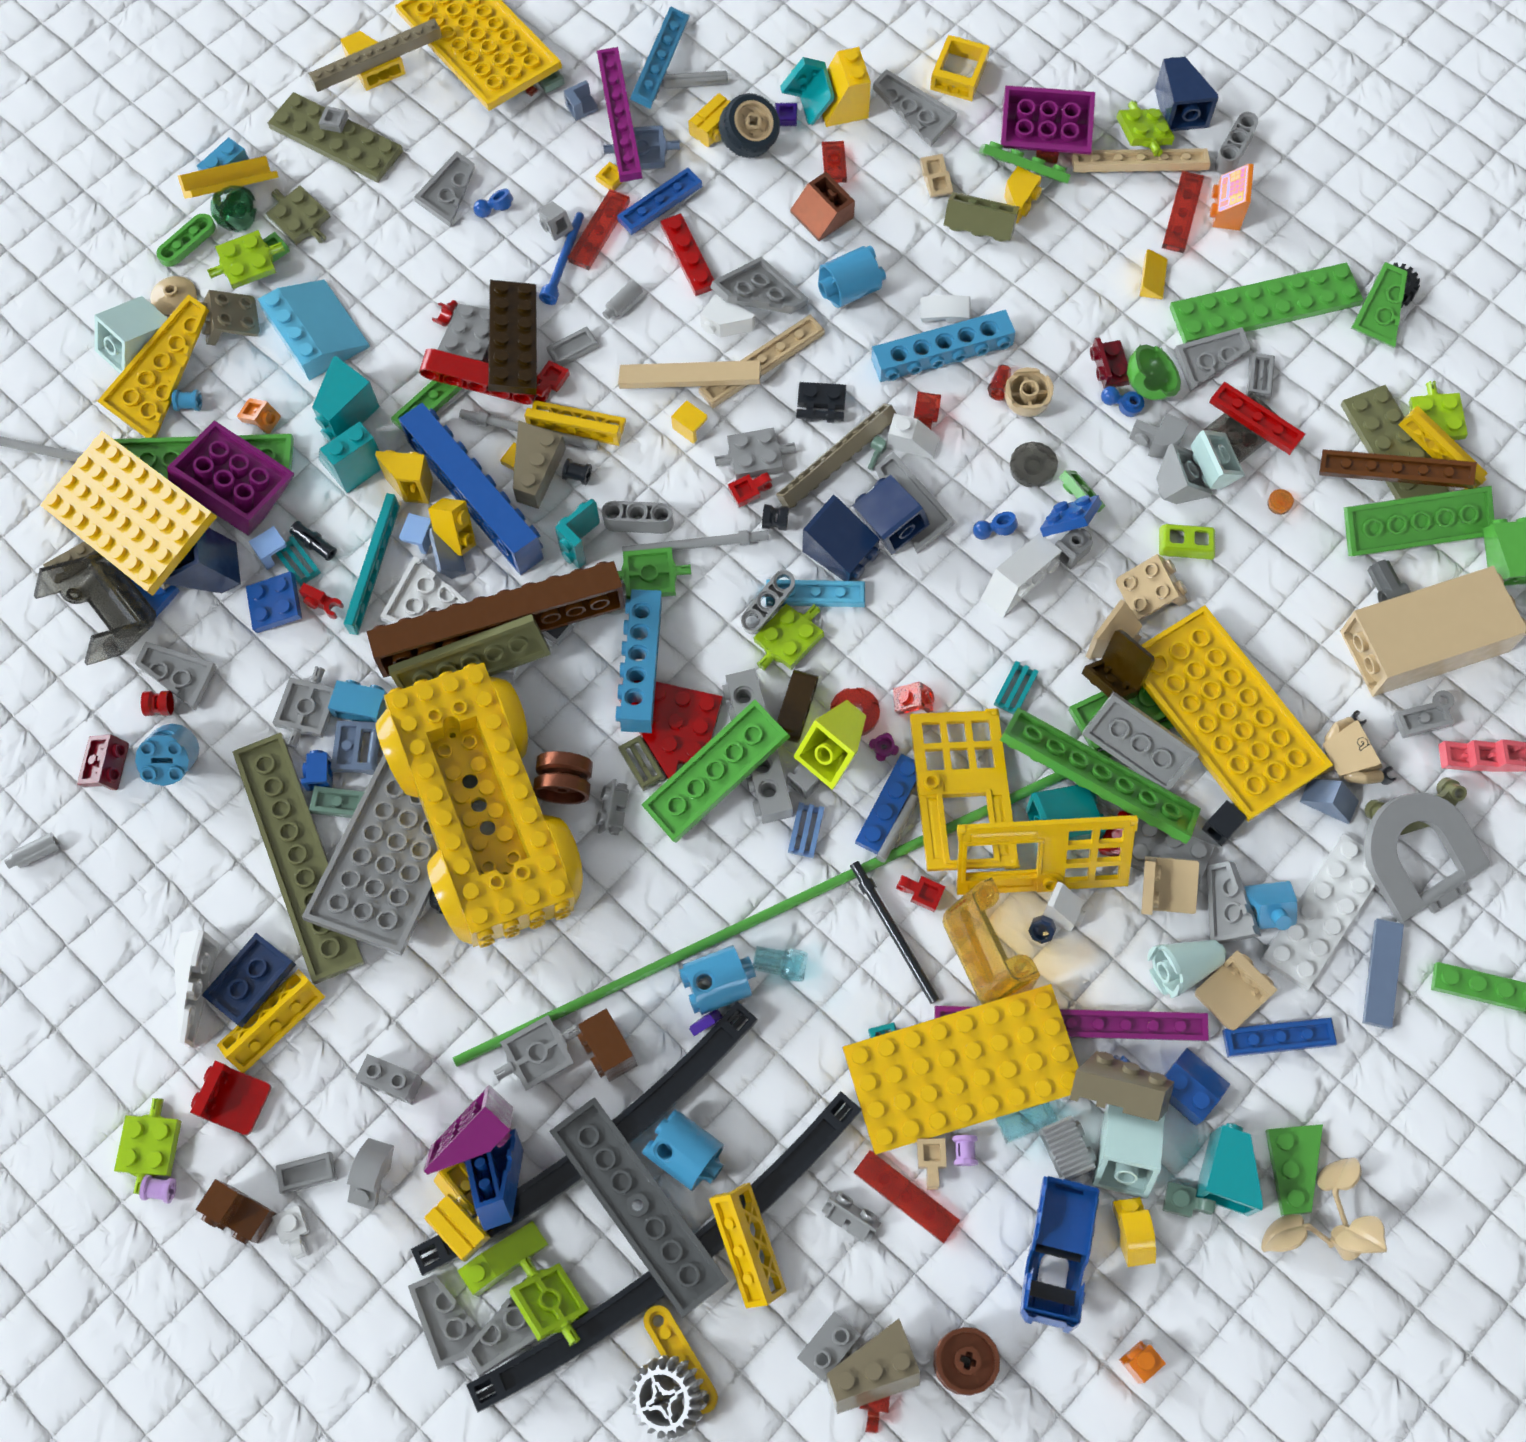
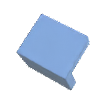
(416, 532)
(266, 545)

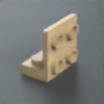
(1170, 885)

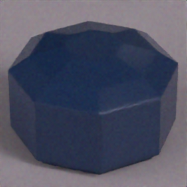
(1042, 929)

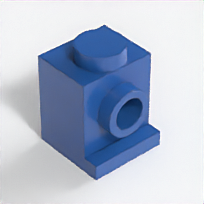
(317, 770)

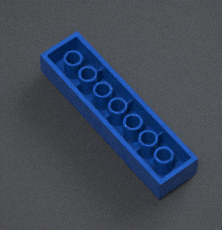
(466, 482)

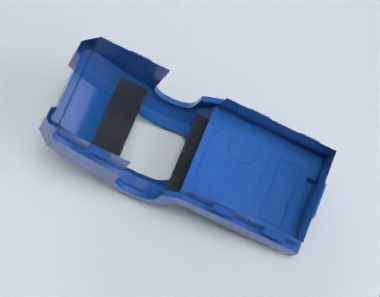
(1066, 1231)

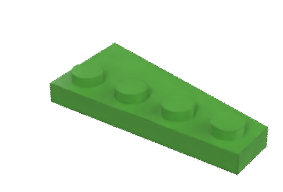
(1016, 157)

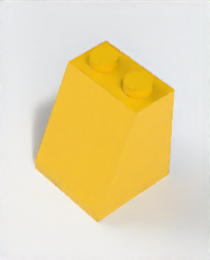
(850, 88)

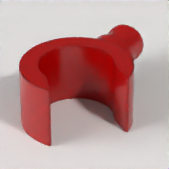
(446, 313)

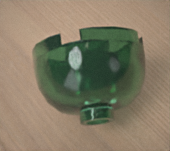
(233, 208)

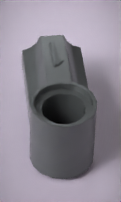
(1386, 581)

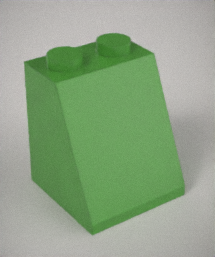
(1507, 549)

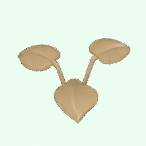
(1362, 1236)

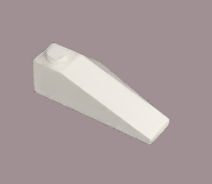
(194, 966)

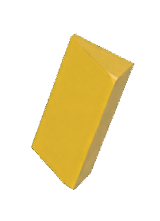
(1153, 275)
(456, 1182)

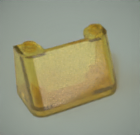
(980, 950)

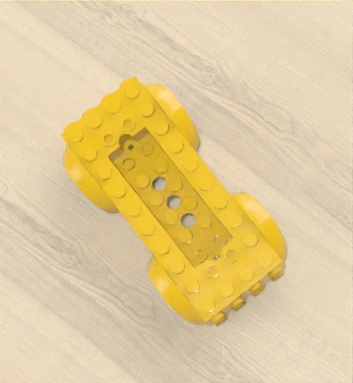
(531, 861)

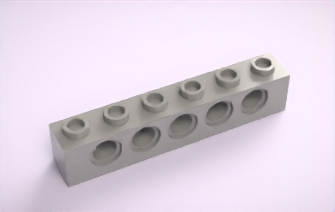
(769, 808)

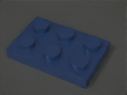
(248, 980)

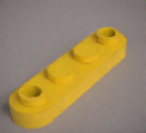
(672, 1342)

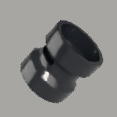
(769, 517)

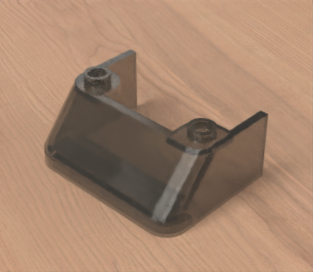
(109, 594)

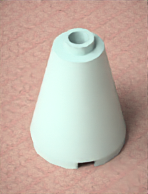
(1184, 964)

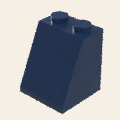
(1184, 95)
(891, 513)
(840, 540)
(209, 565)

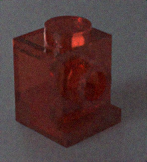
(927, 408)

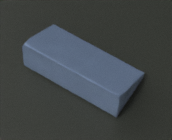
(446, 559)

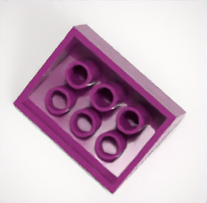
(1047, 119)
(230, 477)
(473, 1133)

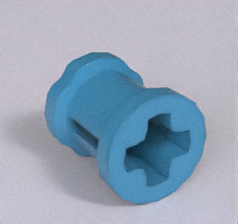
(186, 400)

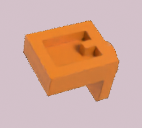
(260, 414)

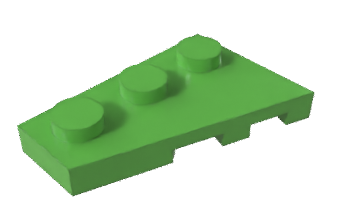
(1382, 307)
(1294, 1166)

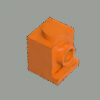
(1142, 1362)

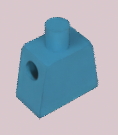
(1273, 904)

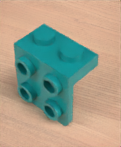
(813, 86)
(573, 528)

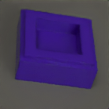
(787, 113)
(705, 1022)

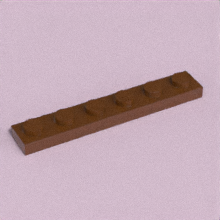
(1398, 468)

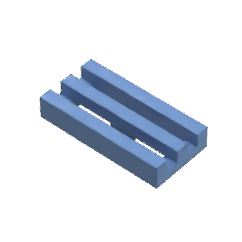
(810, 809)

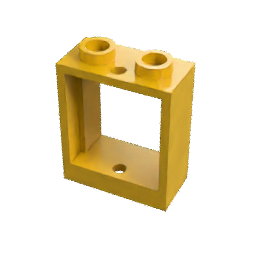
(965, 87)

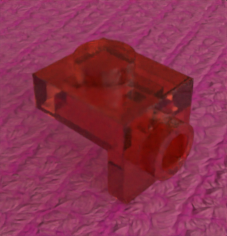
(913, 698)

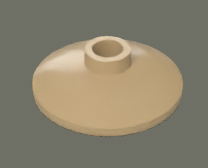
(170, 293)

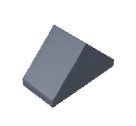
(1330, 798)

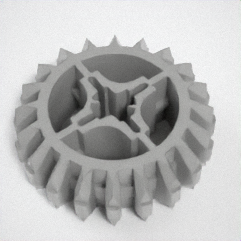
(674, 1419)

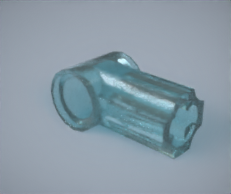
(788, 963)

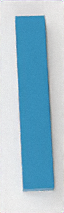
(659, 57)

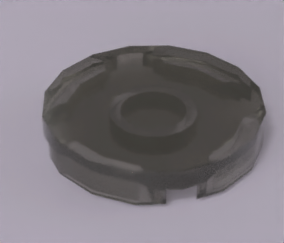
(1033, 464)

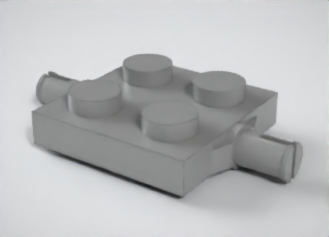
(755, 453)
(304, 707)
(537, 1052)

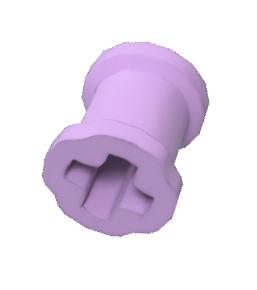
(965, 1150)
(157, 1189)

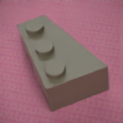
(535, 462)
(1122, 1085)
(874, 1370)

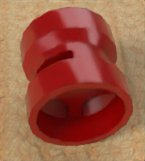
(157, 703)

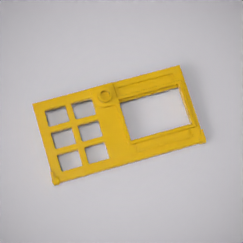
(952, 783)
(1052, 853)

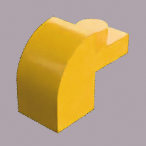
(1136, 1232)

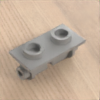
(609, 817)
(861, 1219)

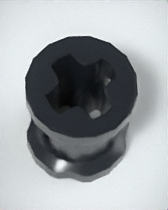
(576, 471)

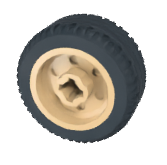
(749, 125)

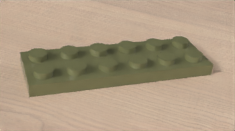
(353, 148)
(1376, 422)
(498, 648)

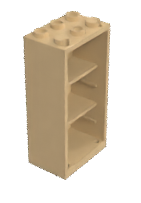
(1433, 630)

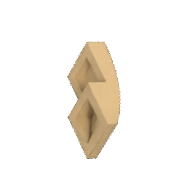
(936, 176)

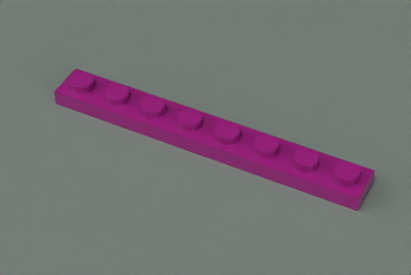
(619, 115)

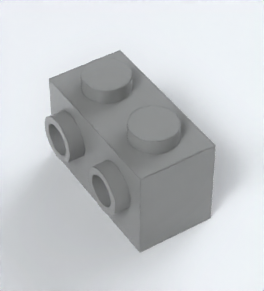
(829, 1346)

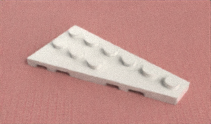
(421, 592)

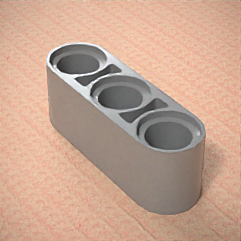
(1236, 142)
(647, 524)
(770, 590)

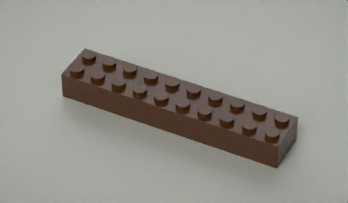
(551, 602)

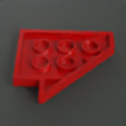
(681, 724)

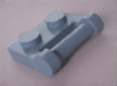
(348, 747)

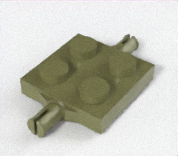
(298, 215)

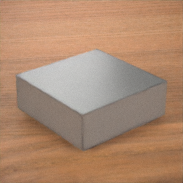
(333, 119)

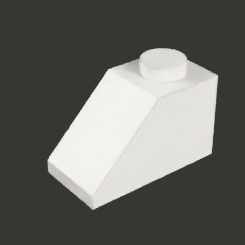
(726, 318)
(911, 437)
(1064, 907)

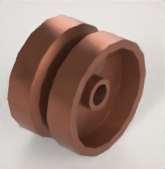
(563, 777)
(983, 1358)

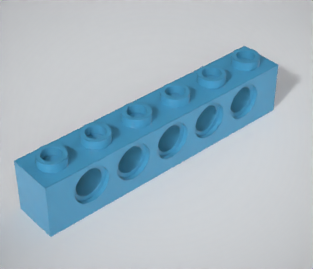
(930, 342)
(639, 717)

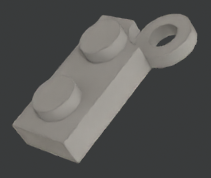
(1425, 717)

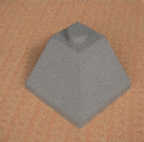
(1181, 477)

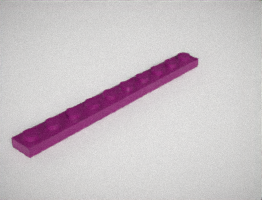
(1124, 1024)

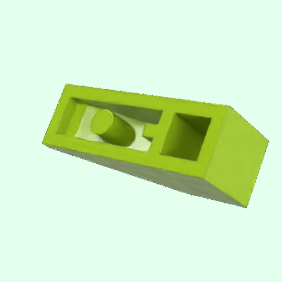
(502, 1259)

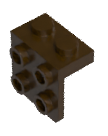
(1121, 667)

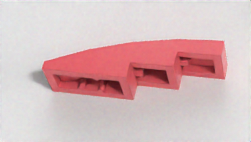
(1484, 756)

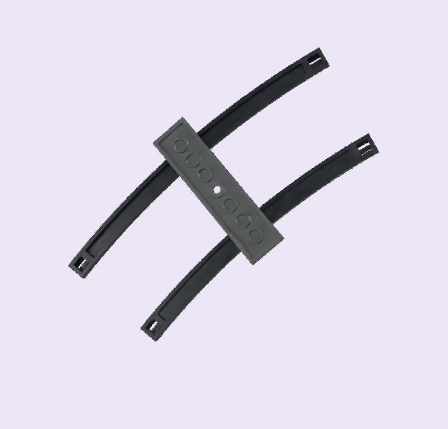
(676, 1257)

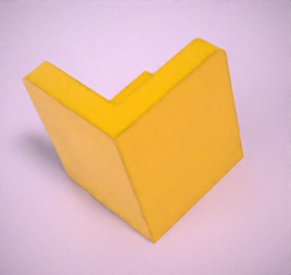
(688, 420)

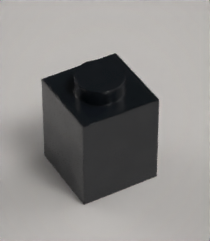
(1224, 822)

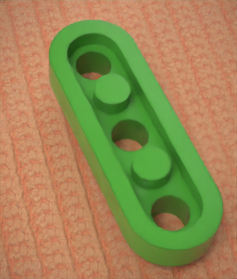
(175, 249)

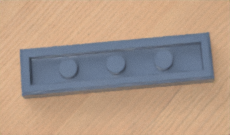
(1383, 974)

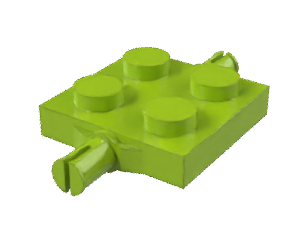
(1145, 127)
(245, 259)
(1443, 409)
(788, 636)
(148, 1144)
(549, 1301)

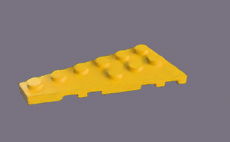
(146, 385)

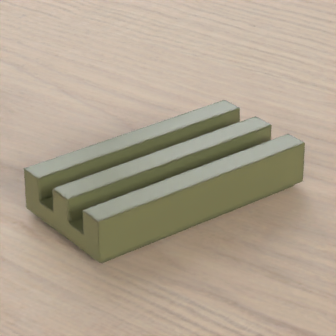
(651, 780)

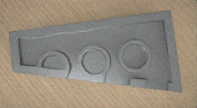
(919, 110)
(937, 516)

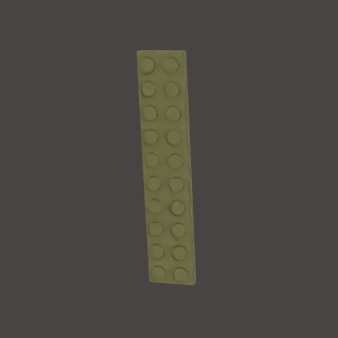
(293, 851)

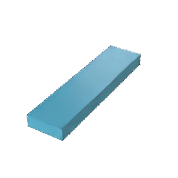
(823, 593)

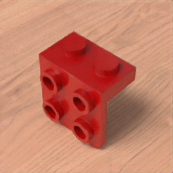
(230, 1098)

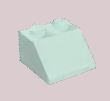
(1216, 459)

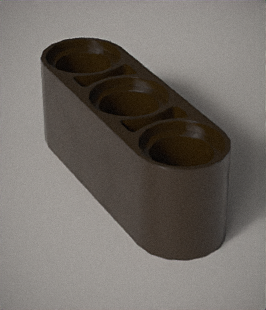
(797, 704)

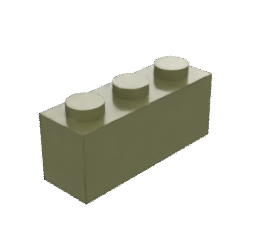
(981, 216)

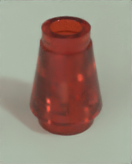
(997, 385)

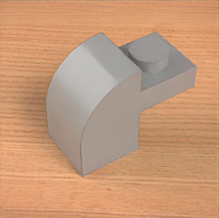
(1160, 438)
(368, 1171)

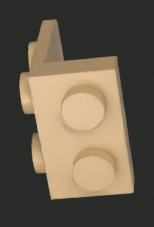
(1151, 586)
(1235, 991)

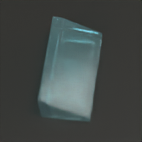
(1026, 1122)

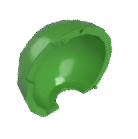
(1153, 373)

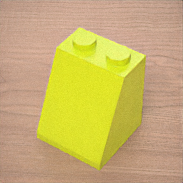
(832, 743)

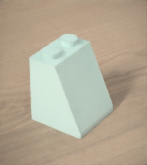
(125, 330)
(1128, 1153)

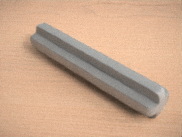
(695, 79)

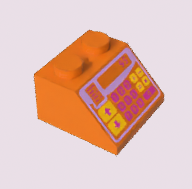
(1232, 198)

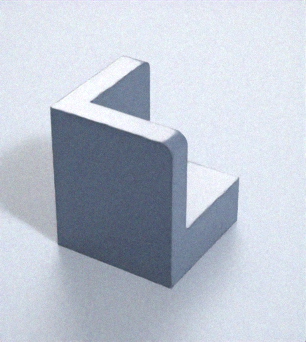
(580, 101)

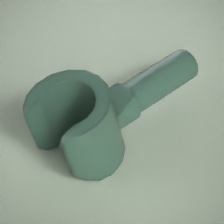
(879, 446)

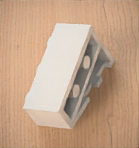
(1020, 574)

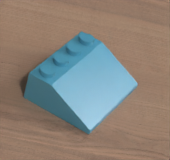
(312, 325)

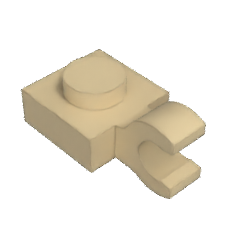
(931, 1156)

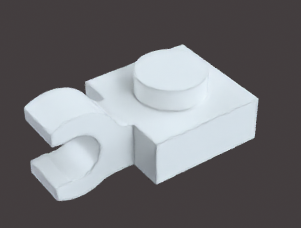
(290, 1228)

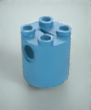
(850, 276)
(167, 754)
(725, 973)
(685, 1151)

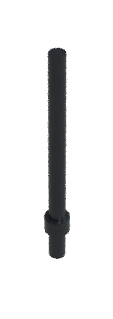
(868, 887)

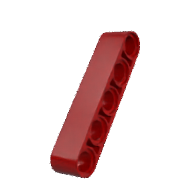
(464, 373)

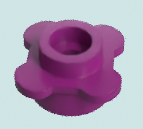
(887, 740)

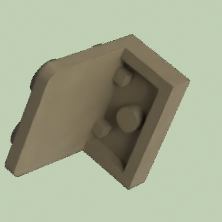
(229, 314)

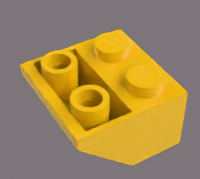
(407, 474)

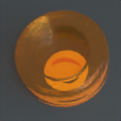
(1280, 501)

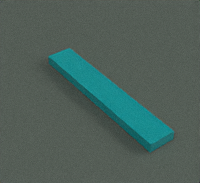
(372, 564)

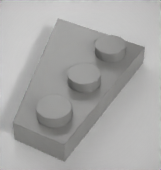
(178, 672)

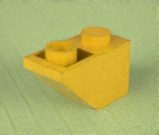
(1022, 190)
(453, 524)

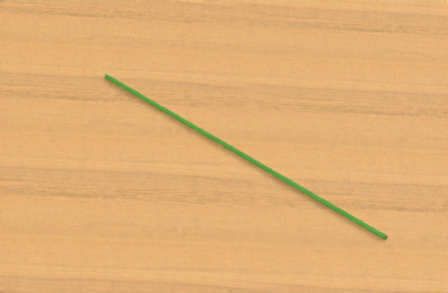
(753, 920)

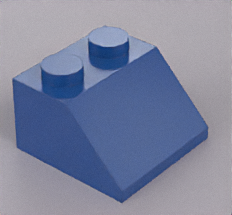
(1195, 1087)

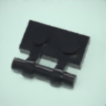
(823, 397)

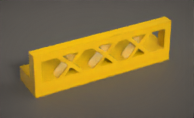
(219, 177)
(579, 426)
(1437, 441)
(271, 1021)
(744, 1248)

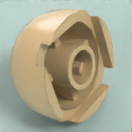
(1028, 392)

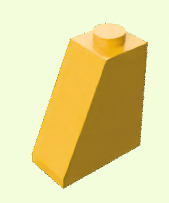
(378, 74)

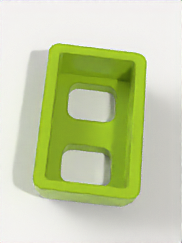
(1188, 548)

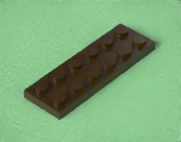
(512, 337)

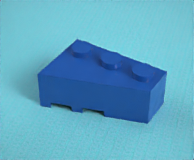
(495, 1182)

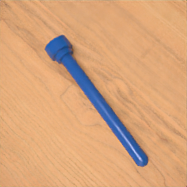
(549, 293)

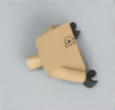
(1353, 753)

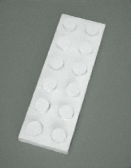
(1322, 914)

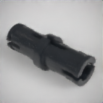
(313, 540)

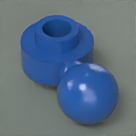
(499, 200)
(1112, 396)
(1002, 524)

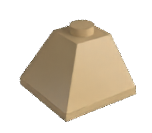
(1119, 618)

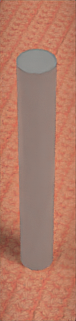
(897, 828)

